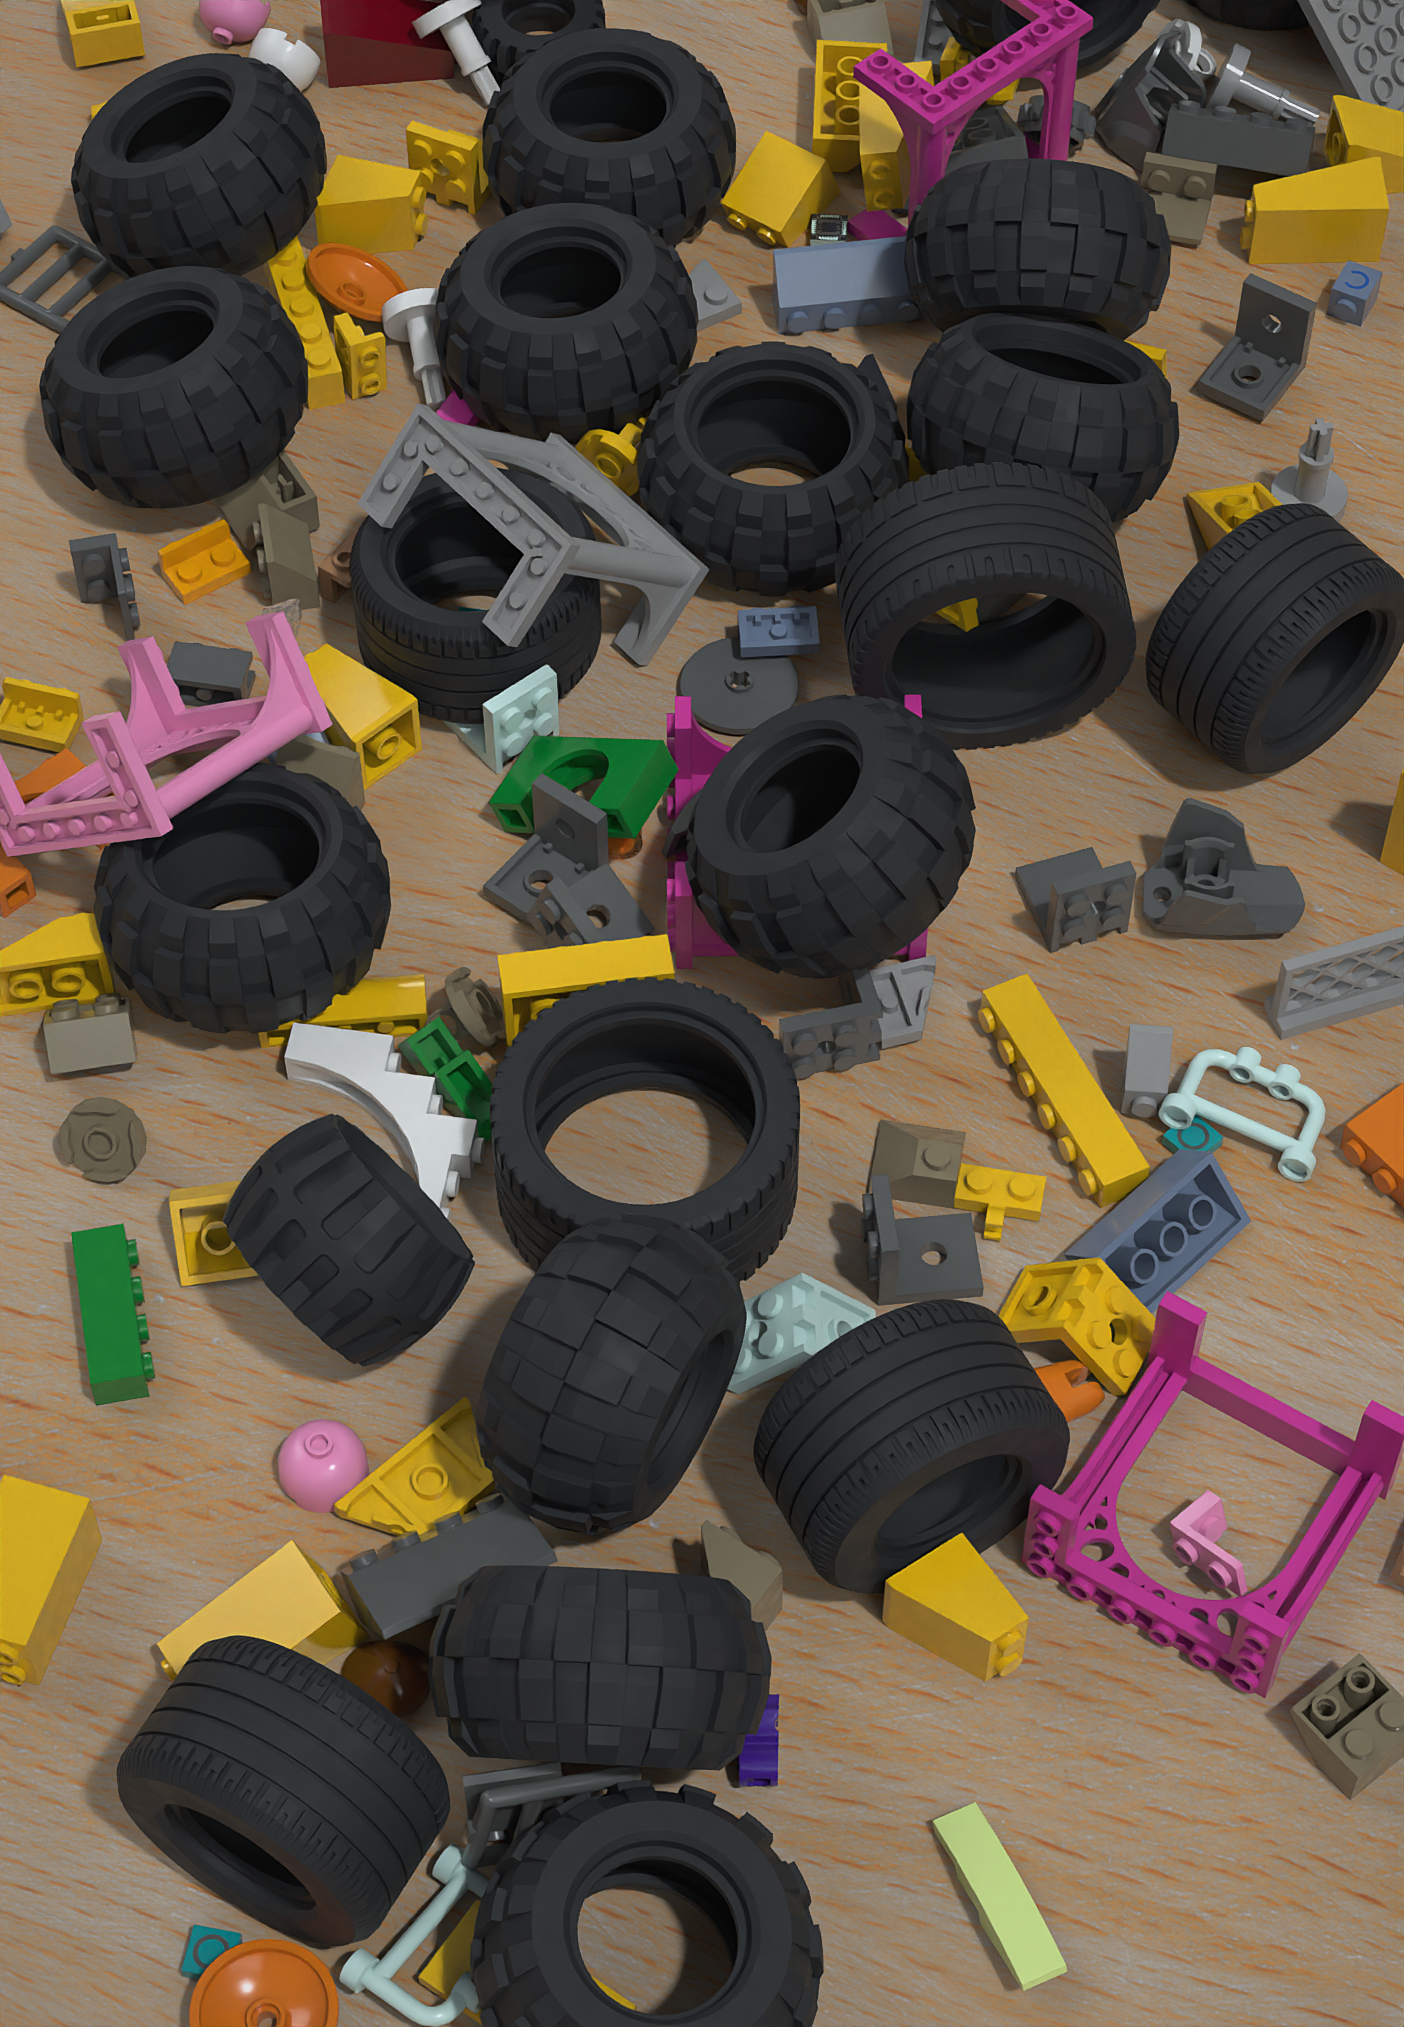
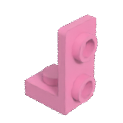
(1194, 1540)

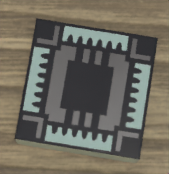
(828, 229)

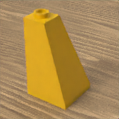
(366, 713)

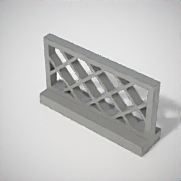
(1338, 994)

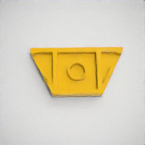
(424, 1479)

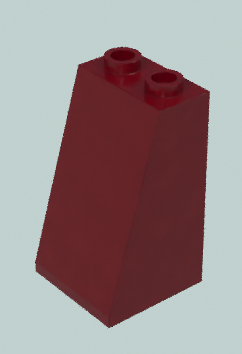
(379, 45)

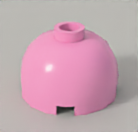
(234, 19)
(321, 1464)

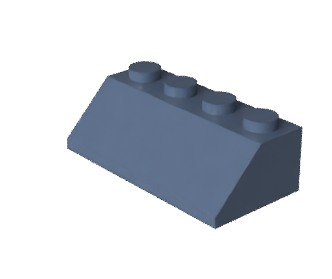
(841, 286)
(1167, 1227)

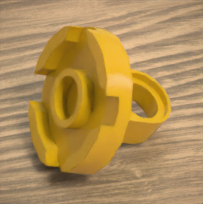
(614, 455)

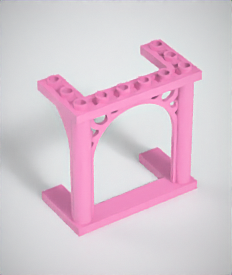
(160, 726)

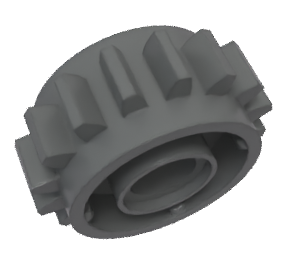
(1031, 115)

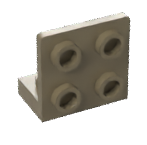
(1180, 193)

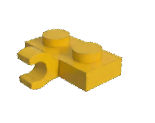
(999, 1195)

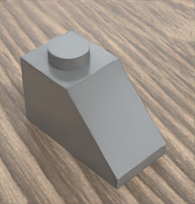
(1146, 1069)

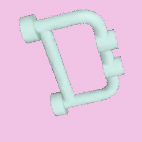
(1180, 1107)
(369, 1972)

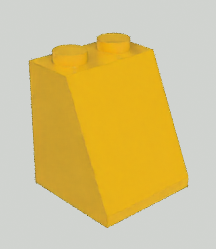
(1365, 131)
(779, 191)
(371, 206)
(957, 1610)

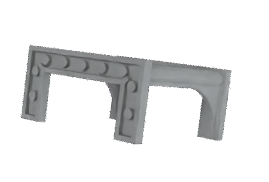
(646, 552)

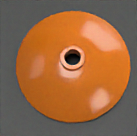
(352, 280)
(265, 1982)

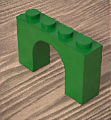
(633, 782)

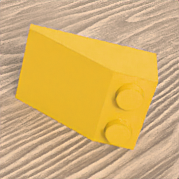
(1227, 507)
(53, 966)

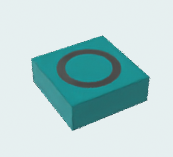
(1198, 1137)
(205, 1947)

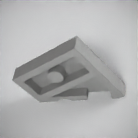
(713, 296)
(904, 999)

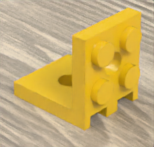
(448, 165)
(1077, 1305)

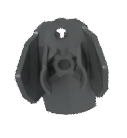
(1141, 98)
(1214, 882)

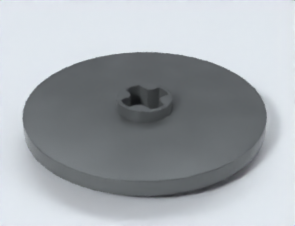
(739, 709)

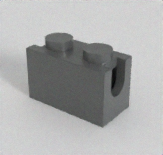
(210, 673)

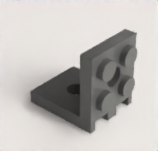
(1262, 349)
(566, 843)
(1077, 896)
(562, 911)
(837, 1035)
(898, 1250)

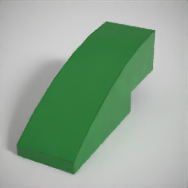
(456, 1073)

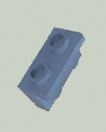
(778, 631)

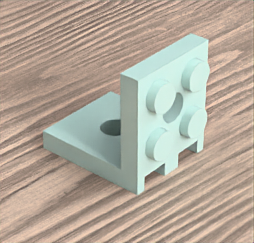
(513, 719)
(791, 1326)

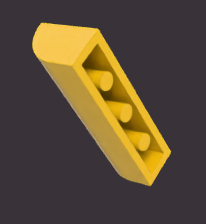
(374, 1005)

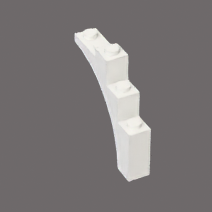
(368, 1074)

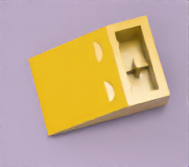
(102, 30)

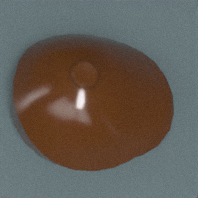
(391, 1674)

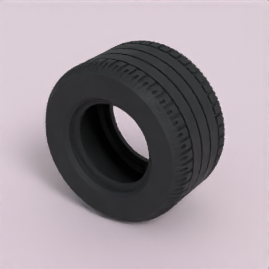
(1276, 638)
(451, 655)
(908, 1440)
(284, 1789)

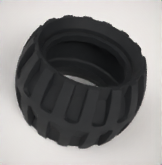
(348, 1240)

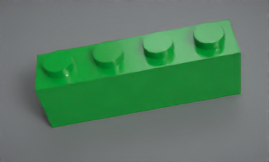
(110, 1314)

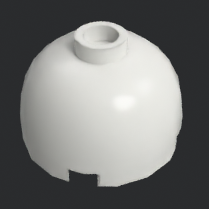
(295, 61)

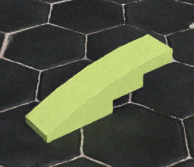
(1000, 1897)

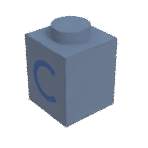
(1354, 293)

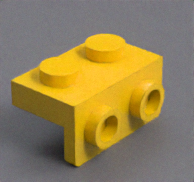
(39, 715)

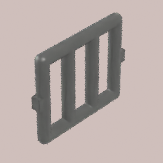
(24, 258)
(532, 1797)

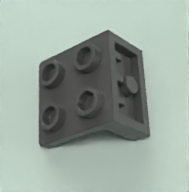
(100, 575)

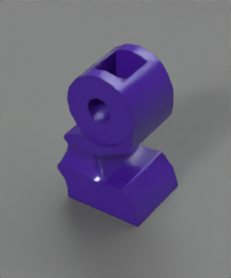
(760, 1752)

